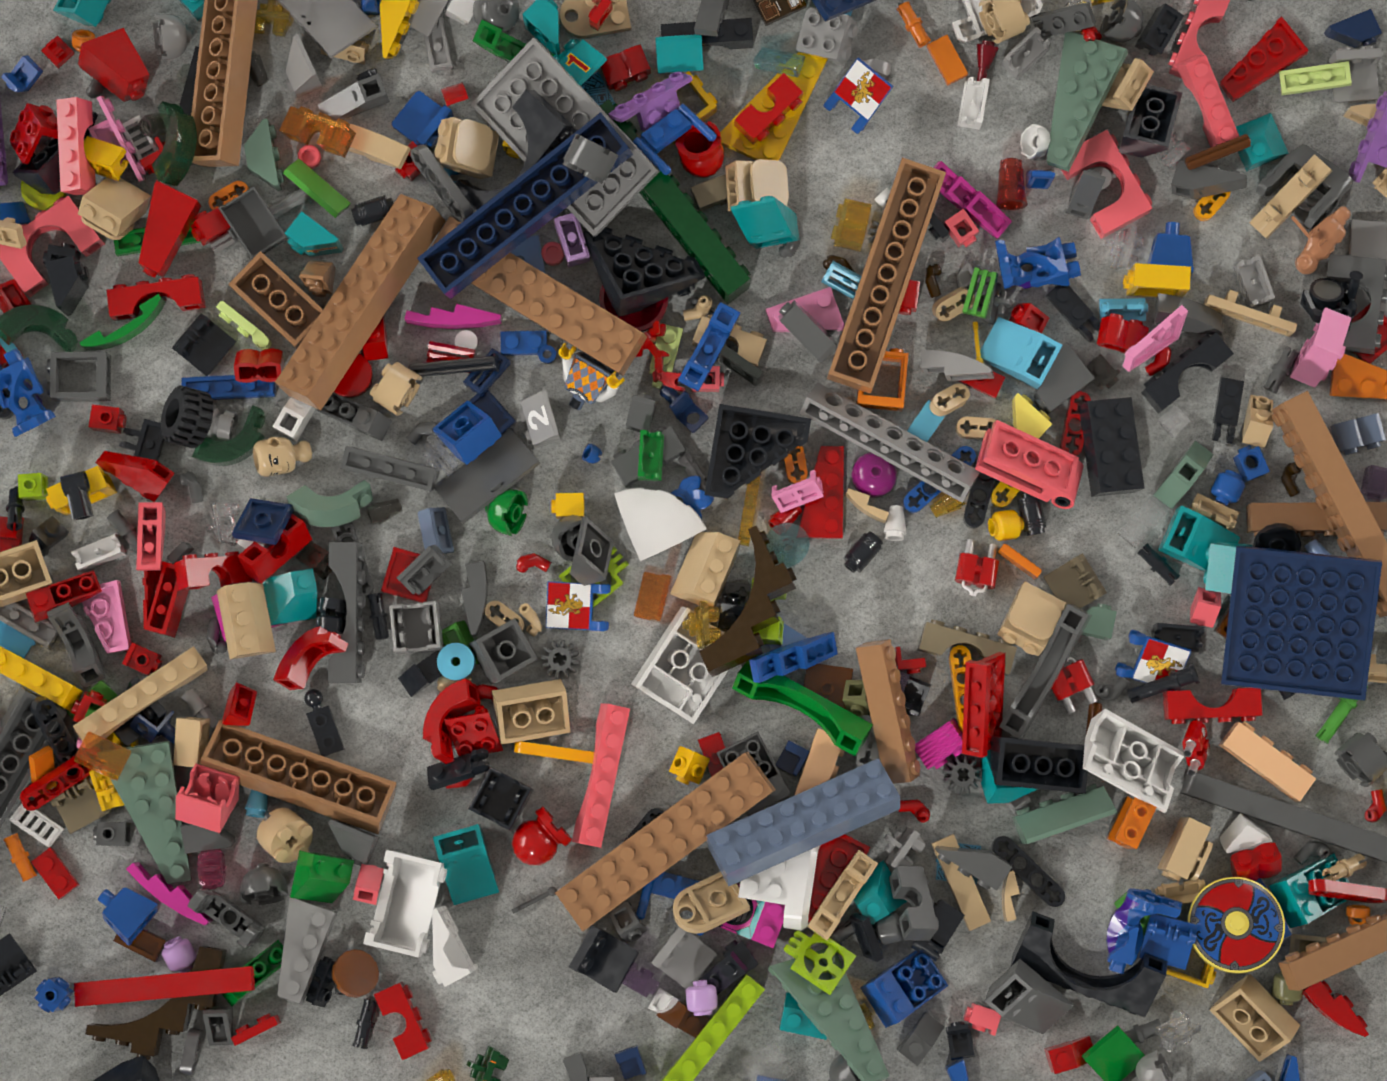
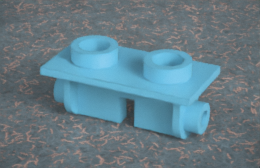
(1128, 308)

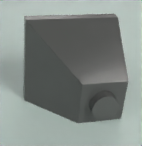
(591, 554)
(354, 842)

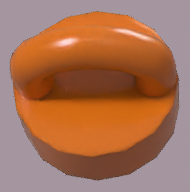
(81, 36)
(1357, 911)

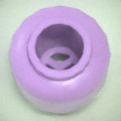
(179, 954)
(701, 998)

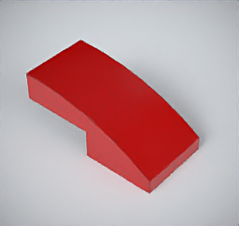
(454, 94)

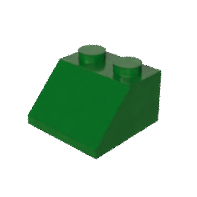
(320, 876)

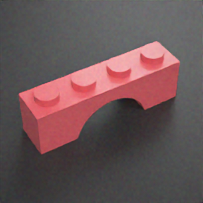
(1206, 12)
(1202, 83)
(73, 119)

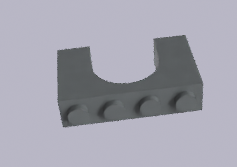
(1363, 333)

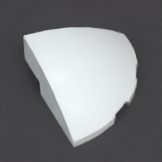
(656, 520)

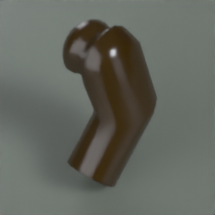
(931, 281)
(1288, 478)

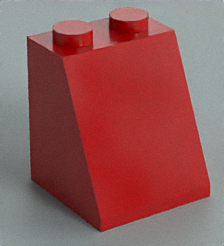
(115, 65)

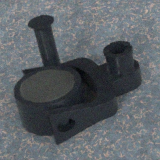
(1330, 294)

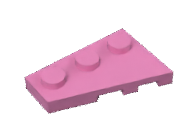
(819, 305)
(1156, 340)
(109, 617)

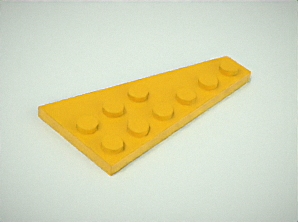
(775, 143)

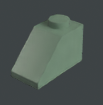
(1101, 622)

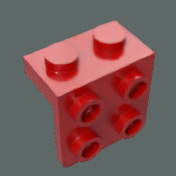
(31, 125)

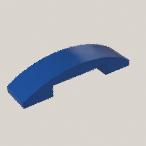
(709, 347)

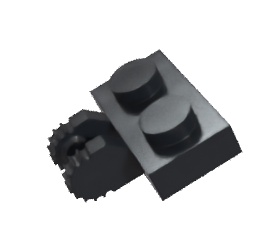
(149, 441)

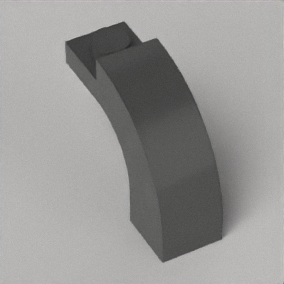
(78, 643)

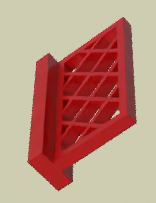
(977, 705)

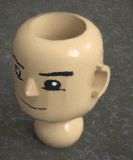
(279, 456)

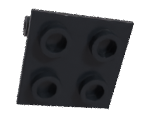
(204, 344)
(13, 964)

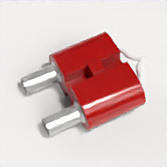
(977, 570)
(1071, 680)
(1196, 746)

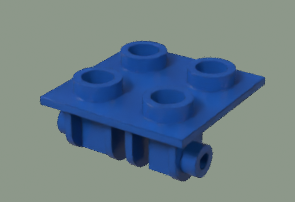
(1169, 940)

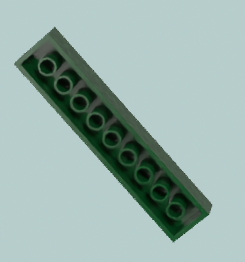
(691, 228)

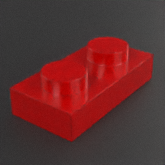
(55, 873)
(264, 1023)

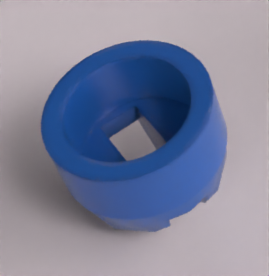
(591, 454)

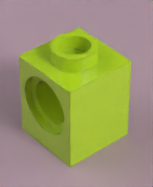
(32, 486)

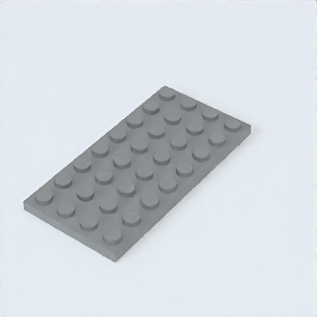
(539, 71)

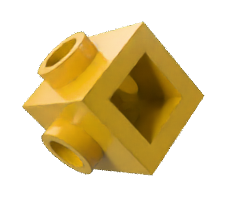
(688, 766)

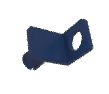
(682, 406)
(164, 729)

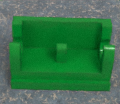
(650, 455)

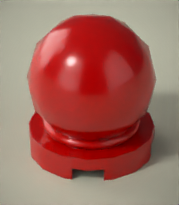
(698, 154)
(538, 839)

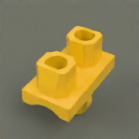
(105, 791)

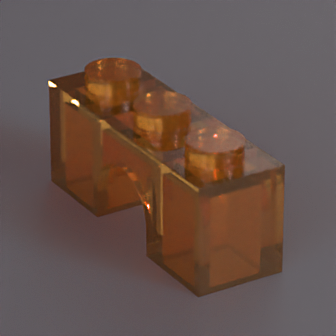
(303, 124)

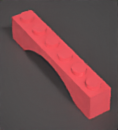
(608, 745)

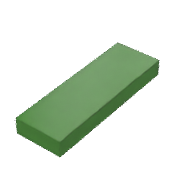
(317, 188)

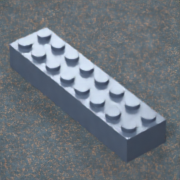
(803, 822)

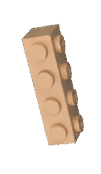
(1267, 761)

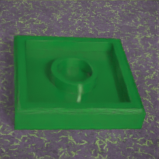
(1113, 1055)

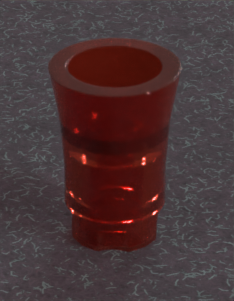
(1011, 185)

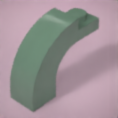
(330, 510)

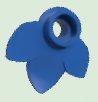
(692, 495)

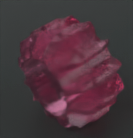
(211, 869)

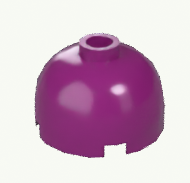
(873, 475)

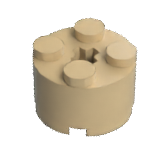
(1003, 18)
(396, 388)
(284, 835)

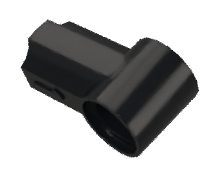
(76, 489)

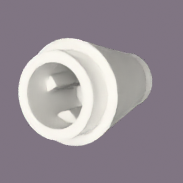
(895, 524)

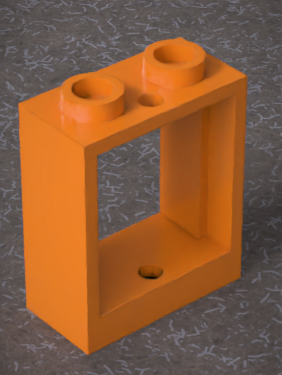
(888, 403)

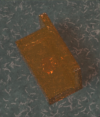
(652, 596)
(102, 756)

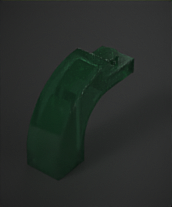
(179, 145)
(38, 319)
(234, 450)

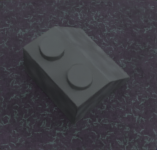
(502, 651)

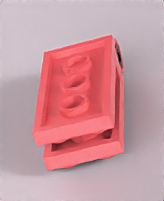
(1030, 465)

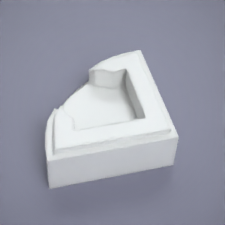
(662, 1001)

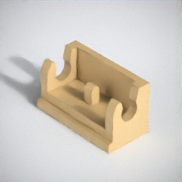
(190, 740)

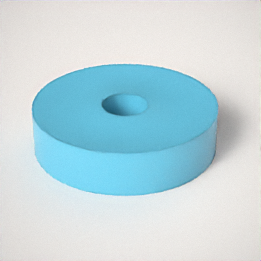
(446, 657)

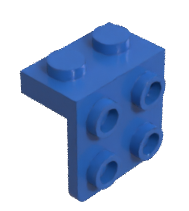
(421, 120)

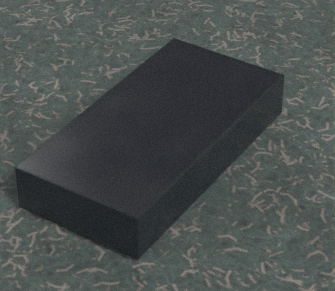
(866, 937)

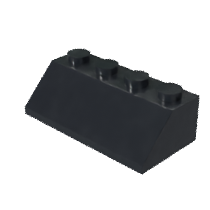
(1038, 764)

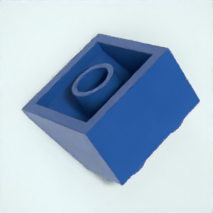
(467, 432)

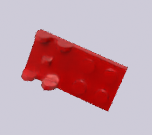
(830, 863)

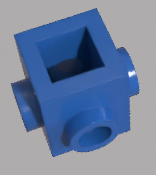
(61, 994)

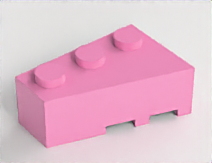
(1322, 350)

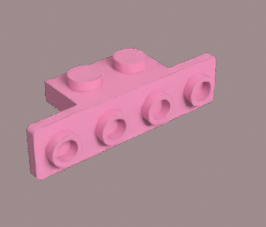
(112, 132)

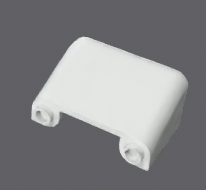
(406, 904)

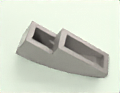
(954, 365)

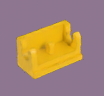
(105, 158)

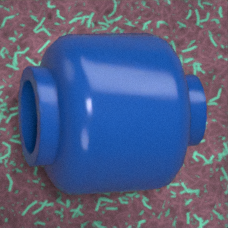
(1228, 487)

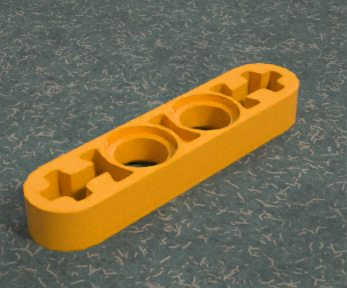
(958, 688)
(554, 752)

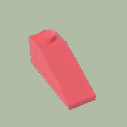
(150, 535)

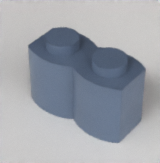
(1358, 433)

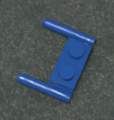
(667, 131)
(665, 885)

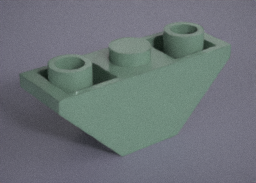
(263, 155)
(1183, 475)

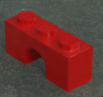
(755, 124)
(263, 562)
(194, 572)
(397, 1000)

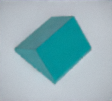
(679, 53)

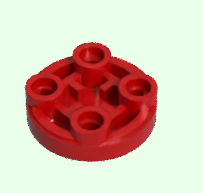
(356, 379)

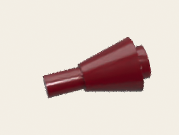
(985, 55)

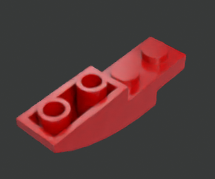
(1335, 1008)

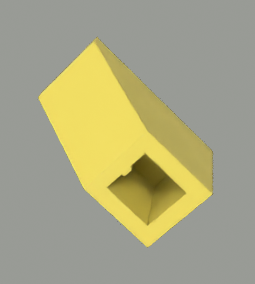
(1028, 418)

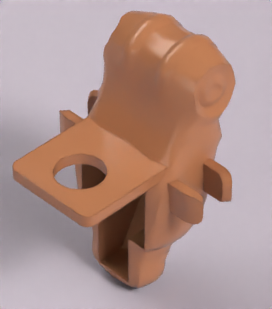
(1321, 240)

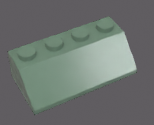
(1063, 814)

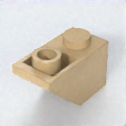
(1258, 421)

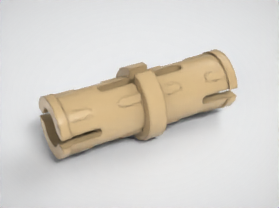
(1344, 868)

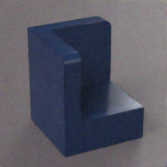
(792, 758)
(630, 1062)

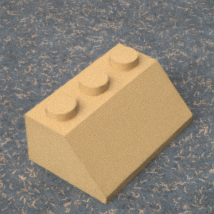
(706, 568)
(22, 572)
(246, 620)
(531, 711)
(1255, 1018)

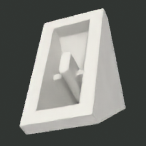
(1243, 835)

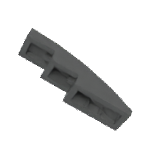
(710, 16)

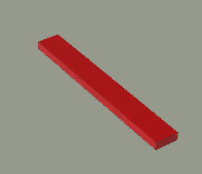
(164, 986)

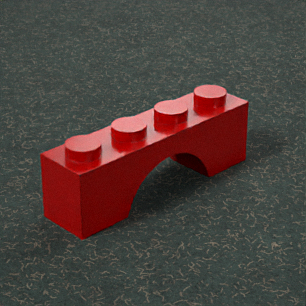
(125, 301)
(1241, 703)

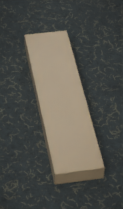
(963, 889)

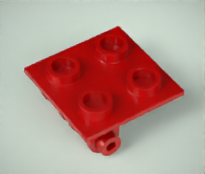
(474, 732)

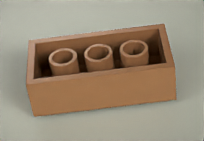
(276, 299)

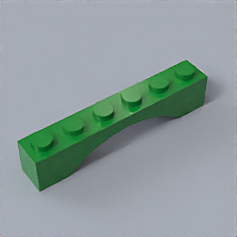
(842, 726)

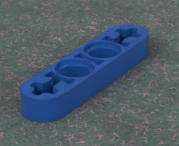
(922, 503)

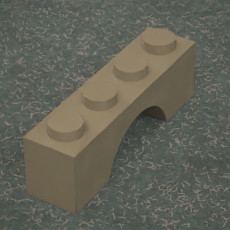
(937, 639)

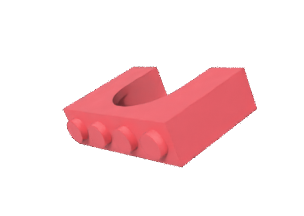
(1133, 203)
(60, 217)

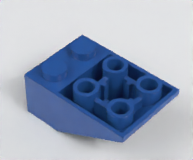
(904, 987)

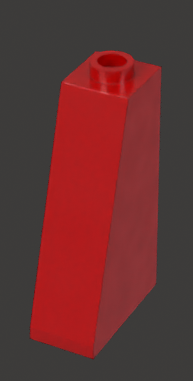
(166, 227)

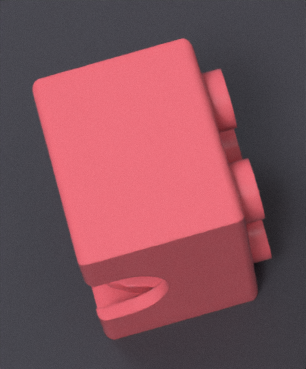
(207, 798)

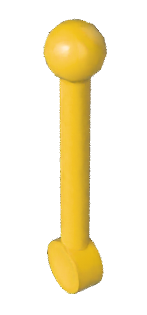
(976, 338)

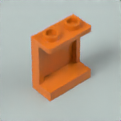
(1131, 823)

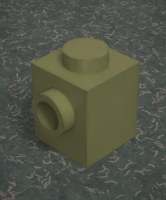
(855, 698)

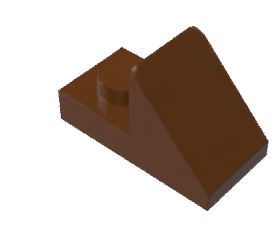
(683, 1019)

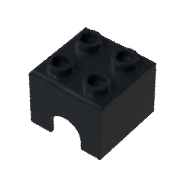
(501, 799)

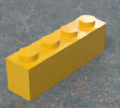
(38, 679)

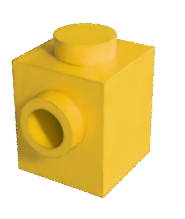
(568, 504)

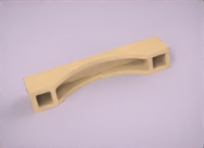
(152, 688)

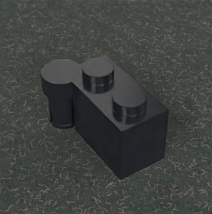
(949, 920)

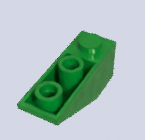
(264, 967)

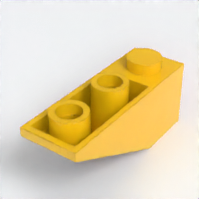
(395, 23)

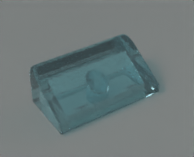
(779, 61)

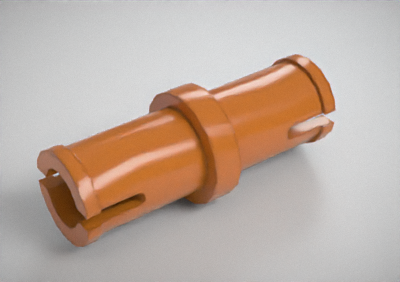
(913, 24)
(20, 857)

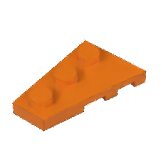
(1358, 379)

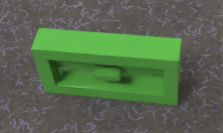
(985, 273)

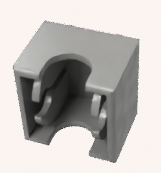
(416, 627)

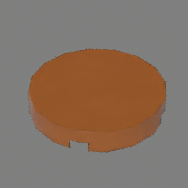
(355, 973)

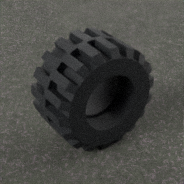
(187, 417)

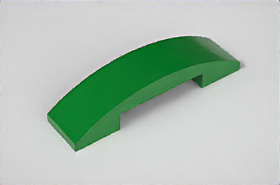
(496, 42)
(150, 311)

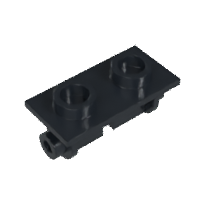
(321, 992)

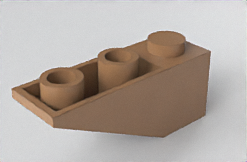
(318, 277)

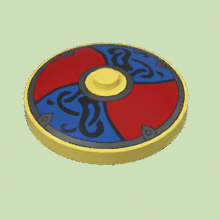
(1237, 925)

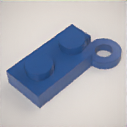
(526, 343)

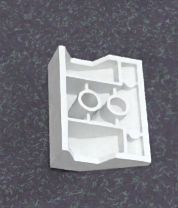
(677, 673)
(1131, 759)
(449, 954)

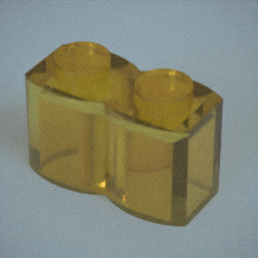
(852, 224)

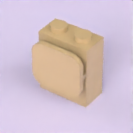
(466, 147)
(755, 180)
(113, 207)
(1031, 619)
(1186, 851)

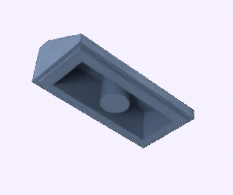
(435, 529)

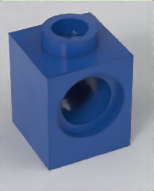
(1260, 464)

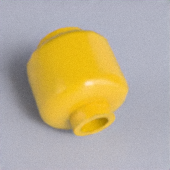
(1005, 525)

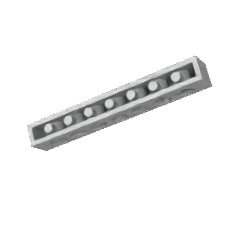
(889, 442)

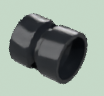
(332, 623)

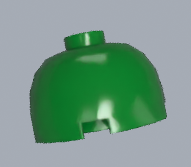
(506, 512)

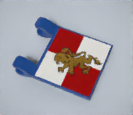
(861, 91)
(572, 606)
(1154, 660)

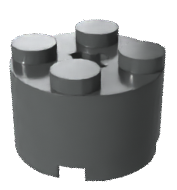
(589, 157)
(1362, 758)

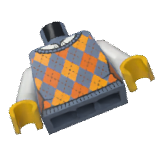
(587, 378)

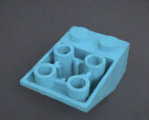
(1020, 352)

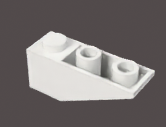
(293, 418)

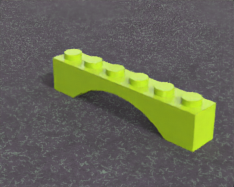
(716, 1030)

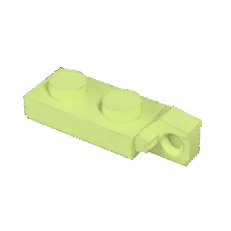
(669, 344)

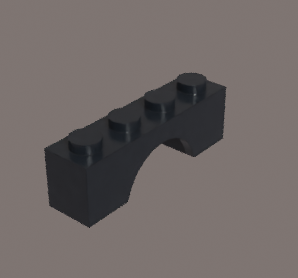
(731, 34)
(1208, 355)

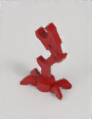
(668, 379)

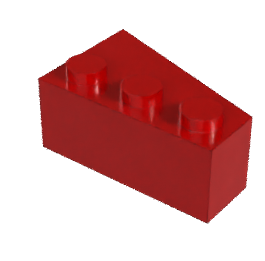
(162, 601)

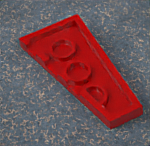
(1270, 55)
(825, 515)

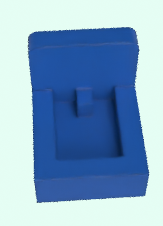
(23, 75)

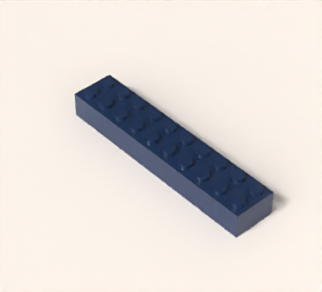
(516, 212)

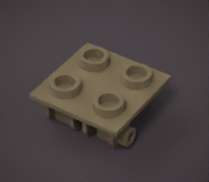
(1075, 583)
(79, 805)

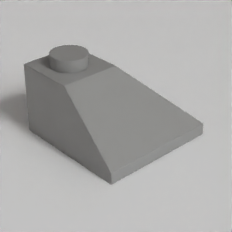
(300, 70)

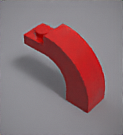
(305, 654)
(450, 703)

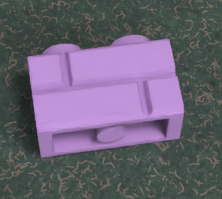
(571, 240)

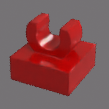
(57, 51)

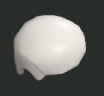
(1035, 141)

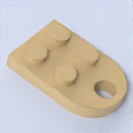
(616, 22)
(710, 904)

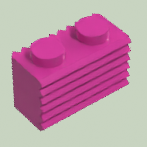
(940, 744)

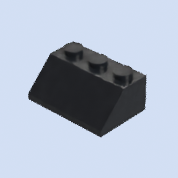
(1151, 122)

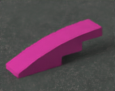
(974, 202)
(462, 318)
(173, 898)

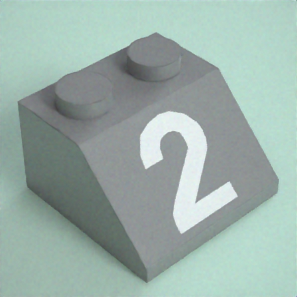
(540, 420)

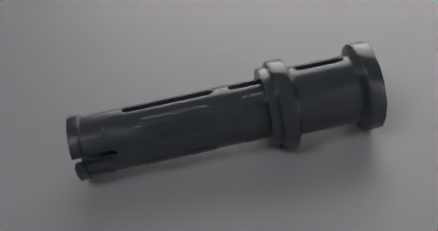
(1174, 681)

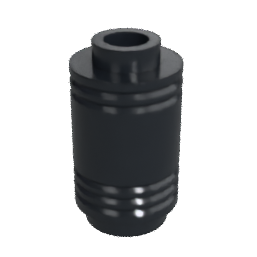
(371, 210)
(1032, 514)
(862, 552)

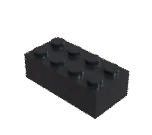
(1111, 447)

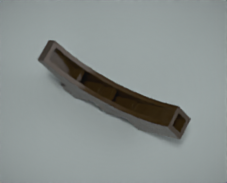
(741, 641)
(173, 1016)

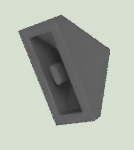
(219, 1025)

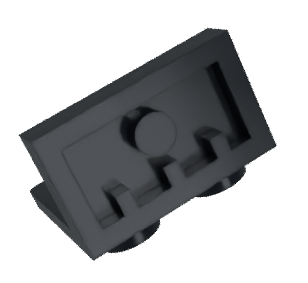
(153, 713)
(604, 958)

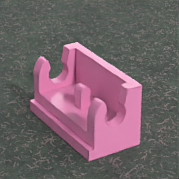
(798, 493)

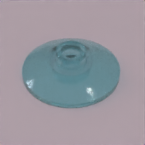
(785, 535)

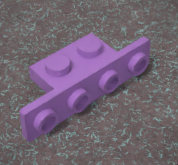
(654, 103)
(1374, 146)

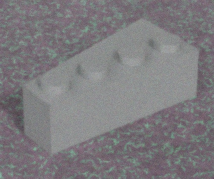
(303, 946)

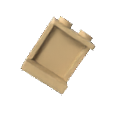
(1128, 85)

